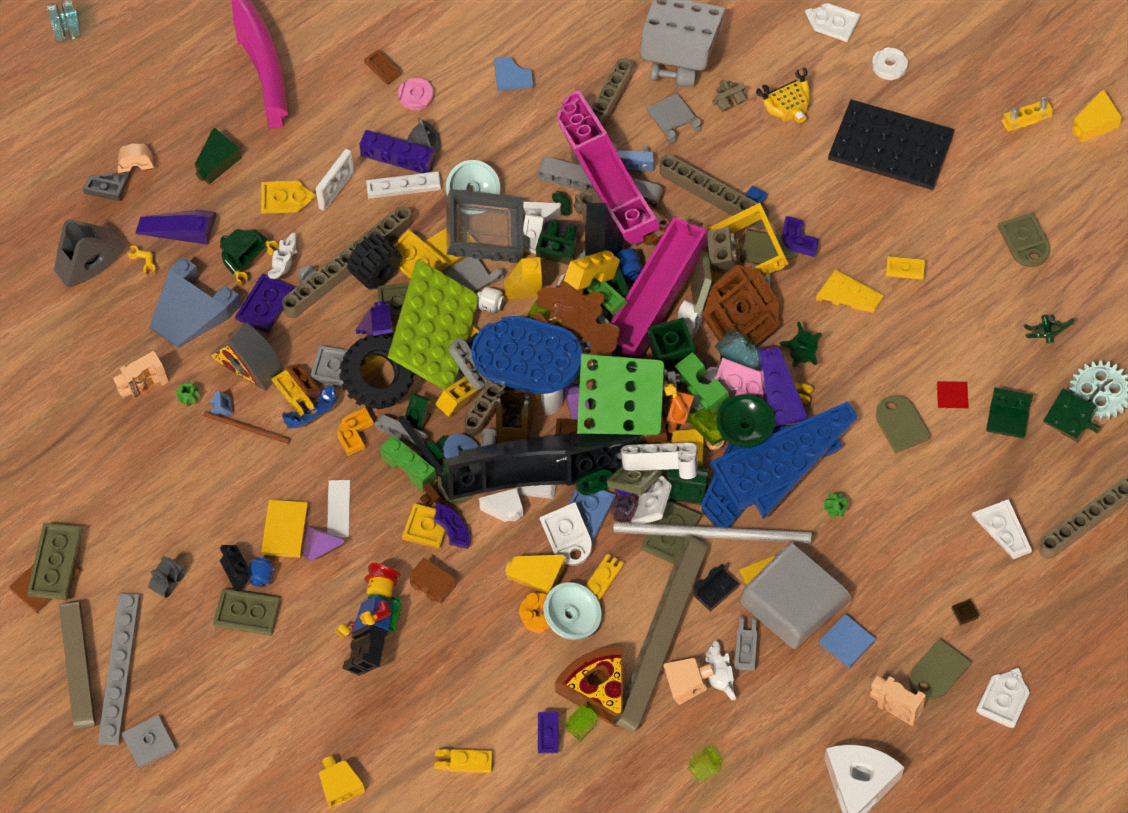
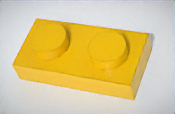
(905, 267)

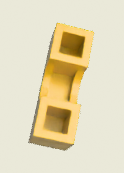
(598, 265)

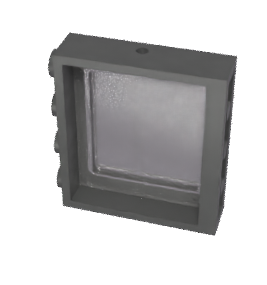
(484, 226)

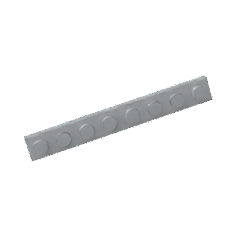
(119, 669)

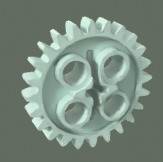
(1113, 401)

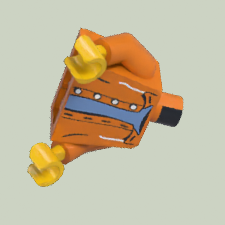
(675, 407)

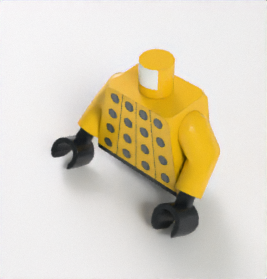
(789, 100)

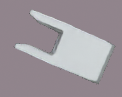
(861, 776)

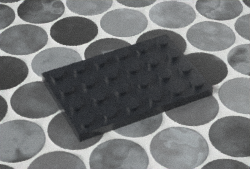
(891, 144)

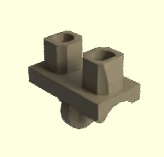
(736, 93)

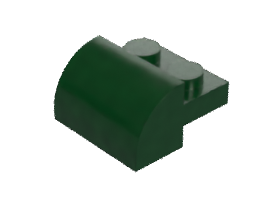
(688, 490)

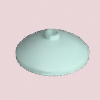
(473, 174)
(579, 604)

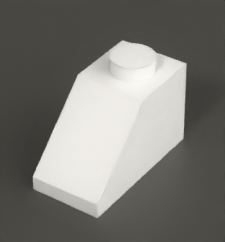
(502, 505)

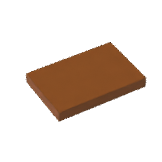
(21, 585)

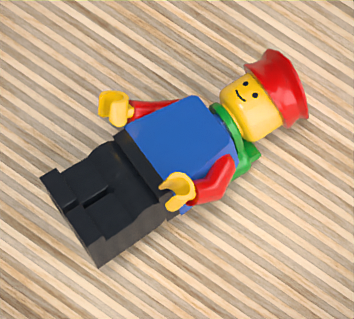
(374, 620)

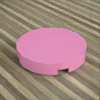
(415, 94)

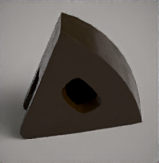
(513, 415)

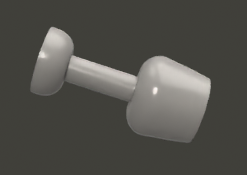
(682, 76)

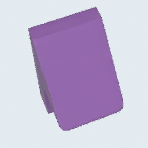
(571, 395)

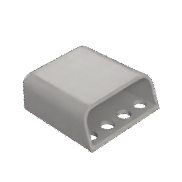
(677, 44)
(794, 596)

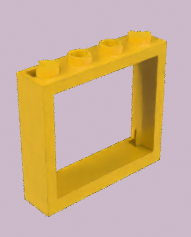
(745, 219)

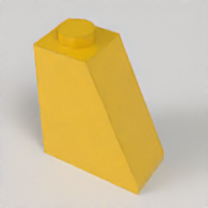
(1096, 118)
(524, 280)
(536, 571)

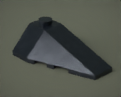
(601, 231)

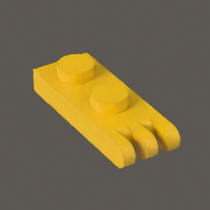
(604, 576)

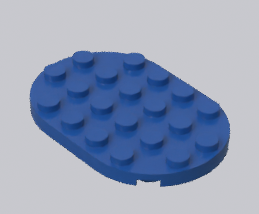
(527, 355)

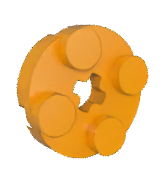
(527, 615)

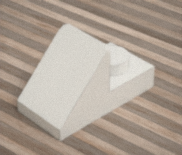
(547, 210)
(532, 228)

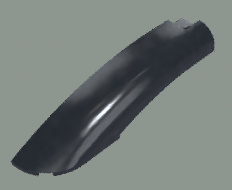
(532, 462)

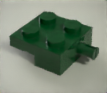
(1071, 415)

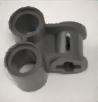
(166, 576)

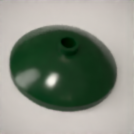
(747, 411)

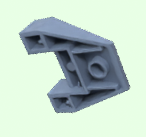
(186, 310)

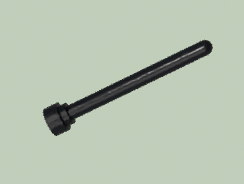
(421, 445)

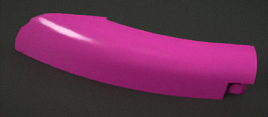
(605, 169)

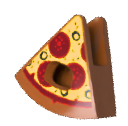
(595, 682)

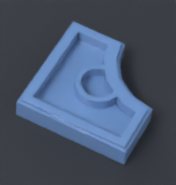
(511, 76)

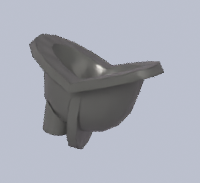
(425, 135)

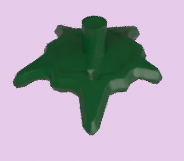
(1047, 328)
(803, 346)

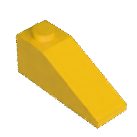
(456, 396)

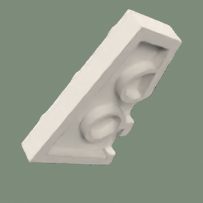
(1004, 528)

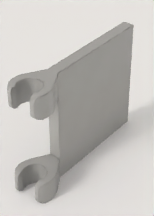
(671, 114)
(473, 274)

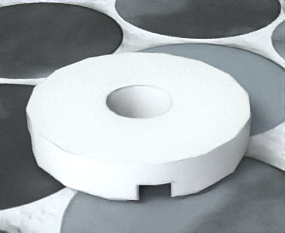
(888, 72)

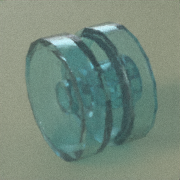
(65, 20)

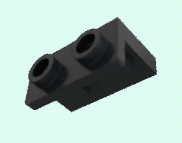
(235, 566)
(715, 587)

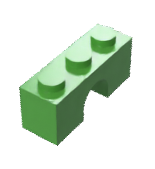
(711, 394)
(400, 455)

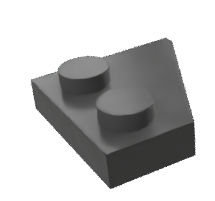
(107, 185)

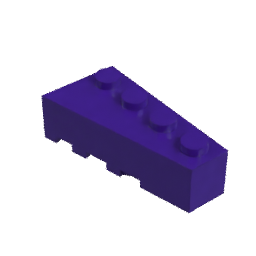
(779, 387)

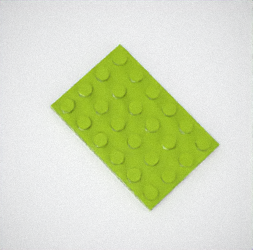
(430, 320)

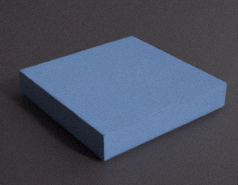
(847, 641)

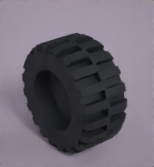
(358, 388)

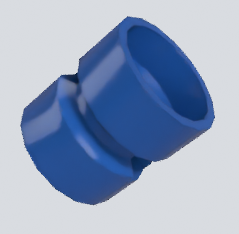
(629, 264)

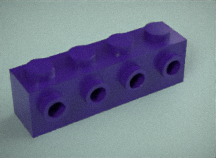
(397, 152)

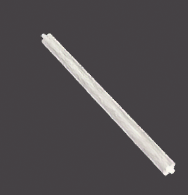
(712, 532)

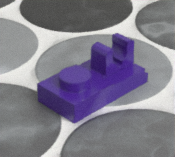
(547, 732)

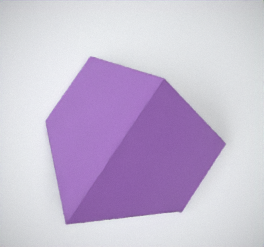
(319, 543)

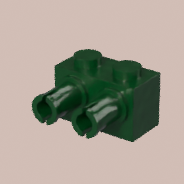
(557, 248)

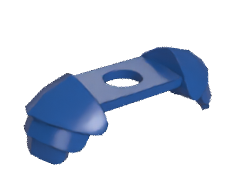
(326, 401)

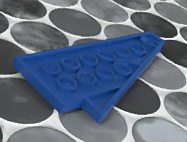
(775, 467)

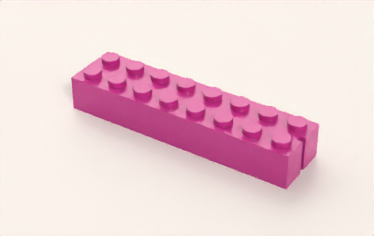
(658, 285)

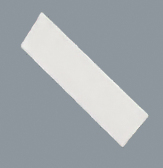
(338, 507)

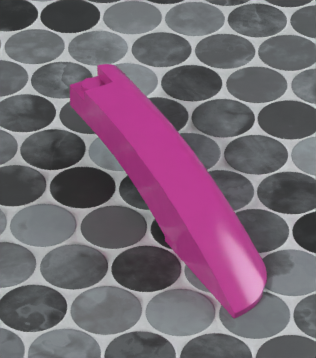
(259, 45)

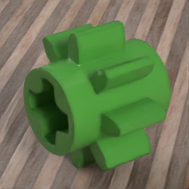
(187, 393)
(835, 505)

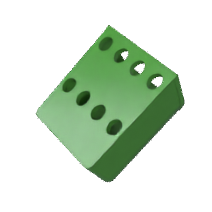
(623, 395)

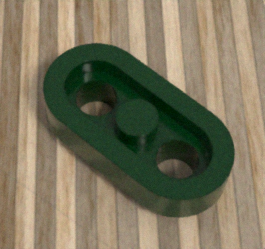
(593, 482)

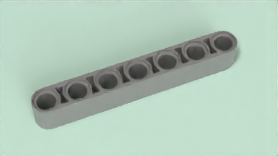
(573, 176)

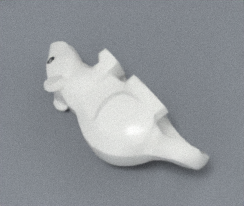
(283, 258)
(723, 675)

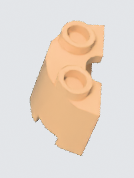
(135, 155)

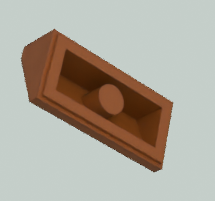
(303, 380)

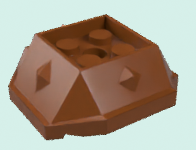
(756, 300)

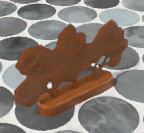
(579, 316)

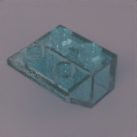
(735, 348)

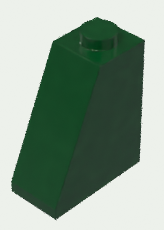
(216, 157)

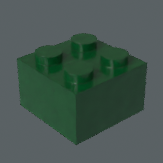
(670, 342)

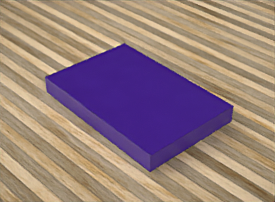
(264, 303)

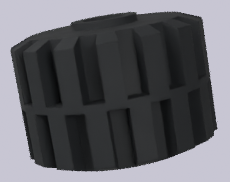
(374, 261)

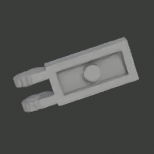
(746, 646)

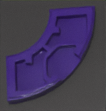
(453, 525)

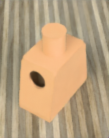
(687, 678)

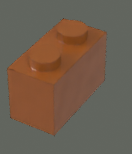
(432, 581)

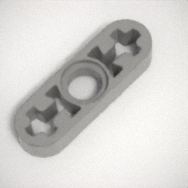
(468, 372)
(394, 428)

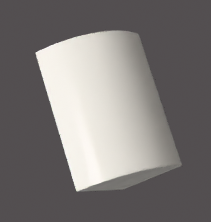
(552, 402)

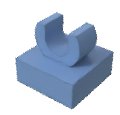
(222, 404)

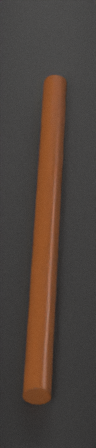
(246, 427)

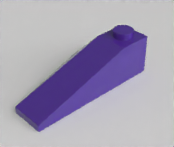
(185, 226)
(377, 320)

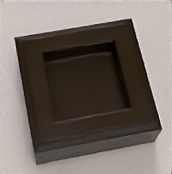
(965, 612)

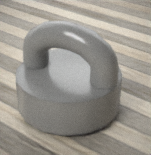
(305, 272)

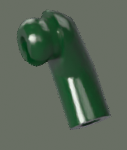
(565, 202)

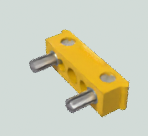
(1027, 115)

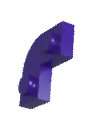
(794, 240)

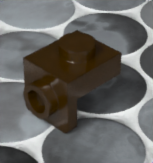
(671, 378)

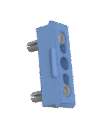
(637, 160)

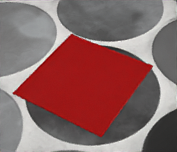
(952, 394)

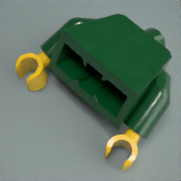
(241, 248)

